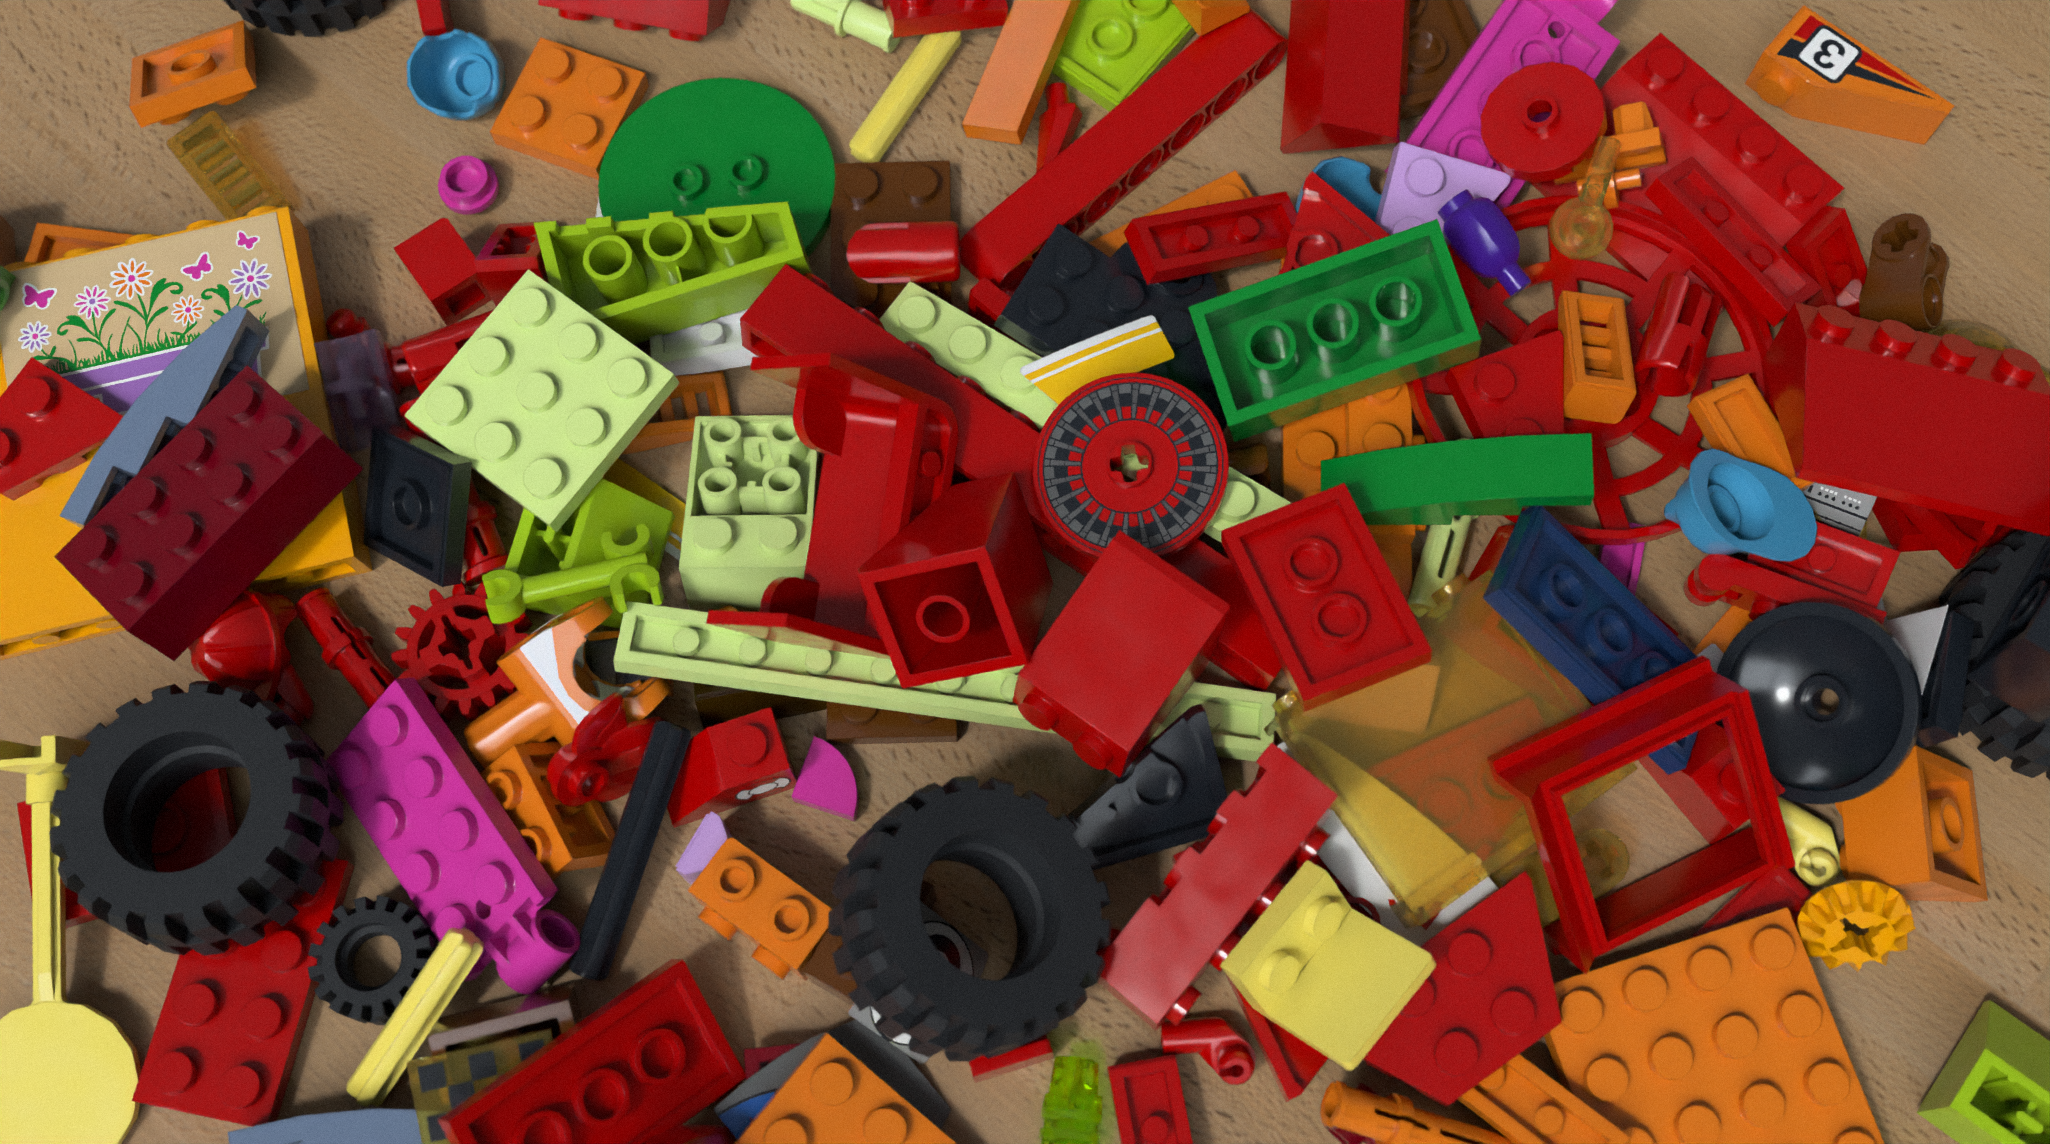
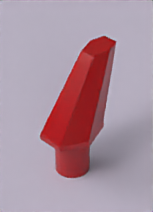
(1056, 123)

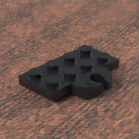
(1082, 292)

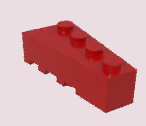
(1217, 889)

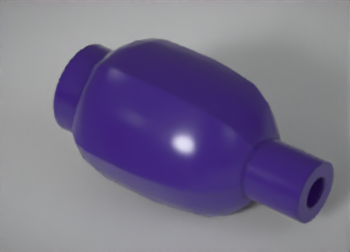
(1484, 240)

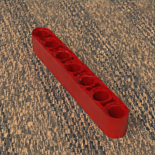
(1123, 147)

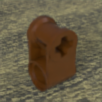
(1905, 275)

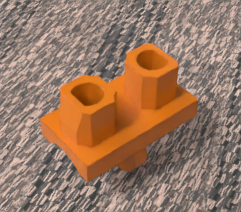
(1640, 149)

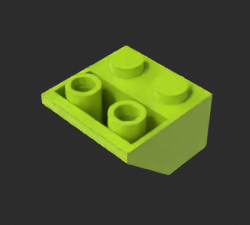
(606, 508)
(1994, 1084)

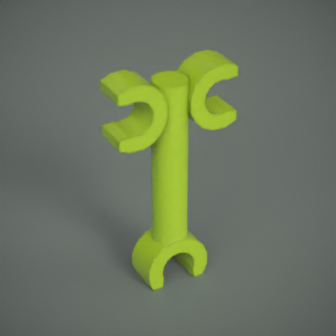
(623, 570)

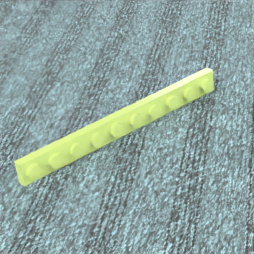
(686, 648)

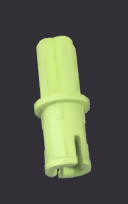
(852, 18)

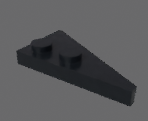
(1159, 800)

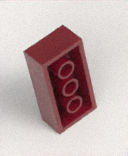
(207, 514)

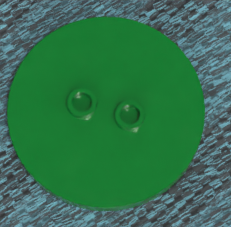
(720, 148)

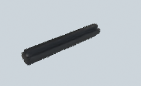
(630, 850)

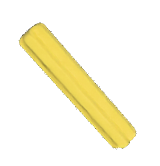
(903, 95)
(415, 1016)

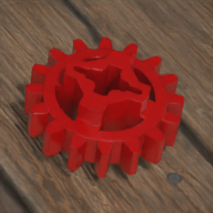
(436, 653)

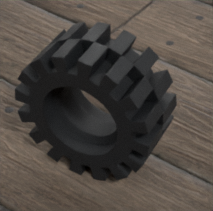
(344, 938)

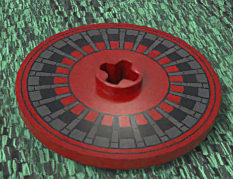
(1120, 417)

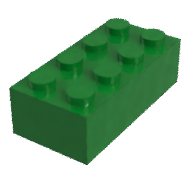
(1336, 330)

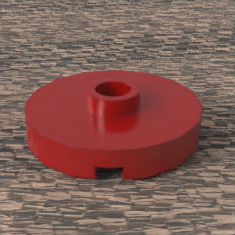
(1548, 147)

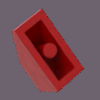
(1708, 787)

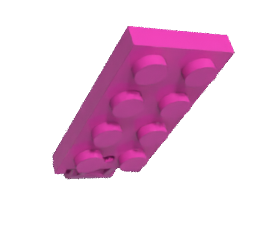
(1508, 42)
(451, 838)

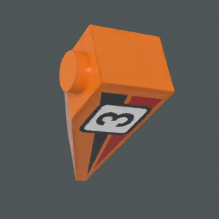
(1837, 81)

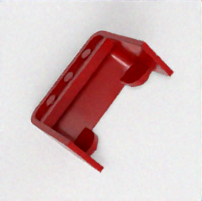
(882, 466)

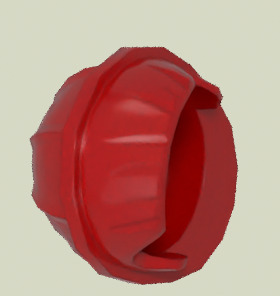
(246, 643)

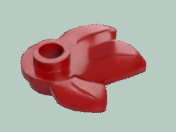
(601, 756)

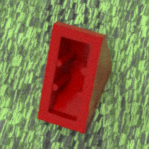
(507, 257)

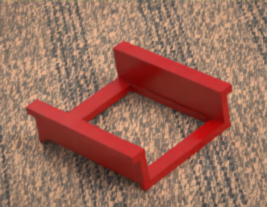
(1608, 738)

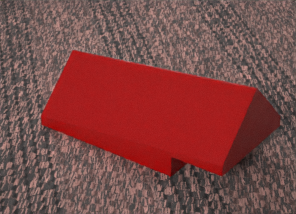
(1344, 74)

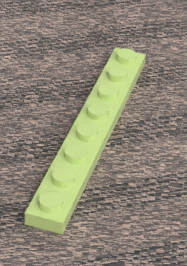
(994, 362)

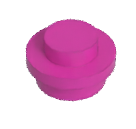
(468, 185)

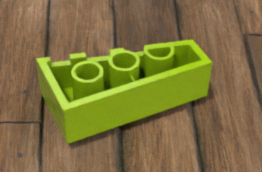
(671, 268)

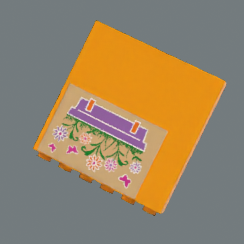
(111, 329)

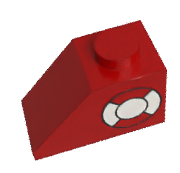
(731, 767)

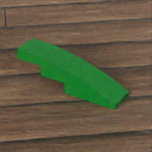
(1465, 478)

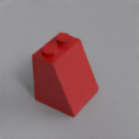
(960, 585)
(1120, 655)

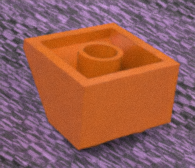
(1917, 832)

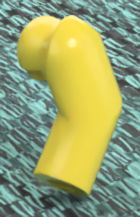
(1811, 845)

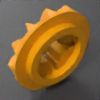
(1868, 906)

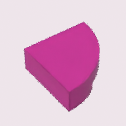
(827, 782)

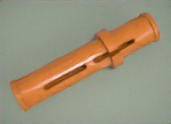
(1396, 1119)

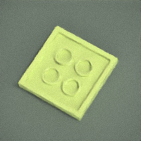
(542, 399)

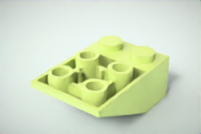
(746, 509)

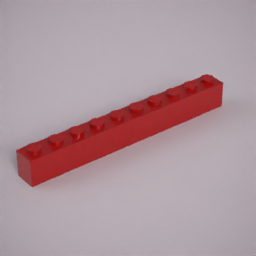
(805, 317)

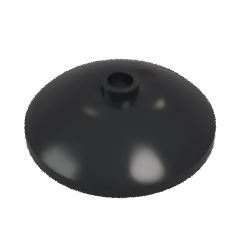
(1788, 664)

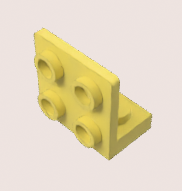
(1326, 968)

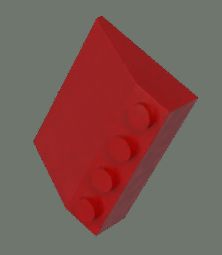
(1724, 136)
(1913, 416)

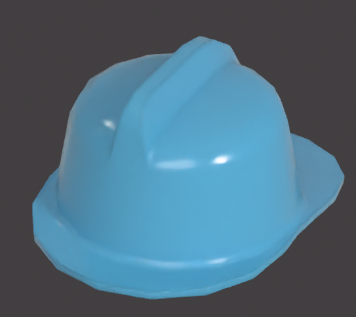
(1742, 507)

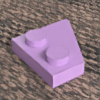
(1424, 181)

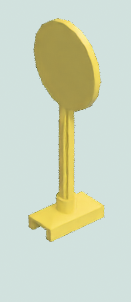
(61, 1062)

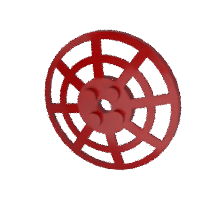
(1563, 275)

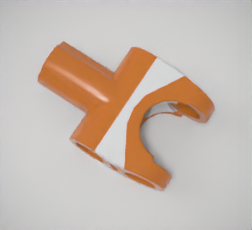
(555, 687)

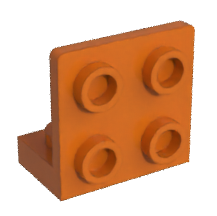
(556, 833)

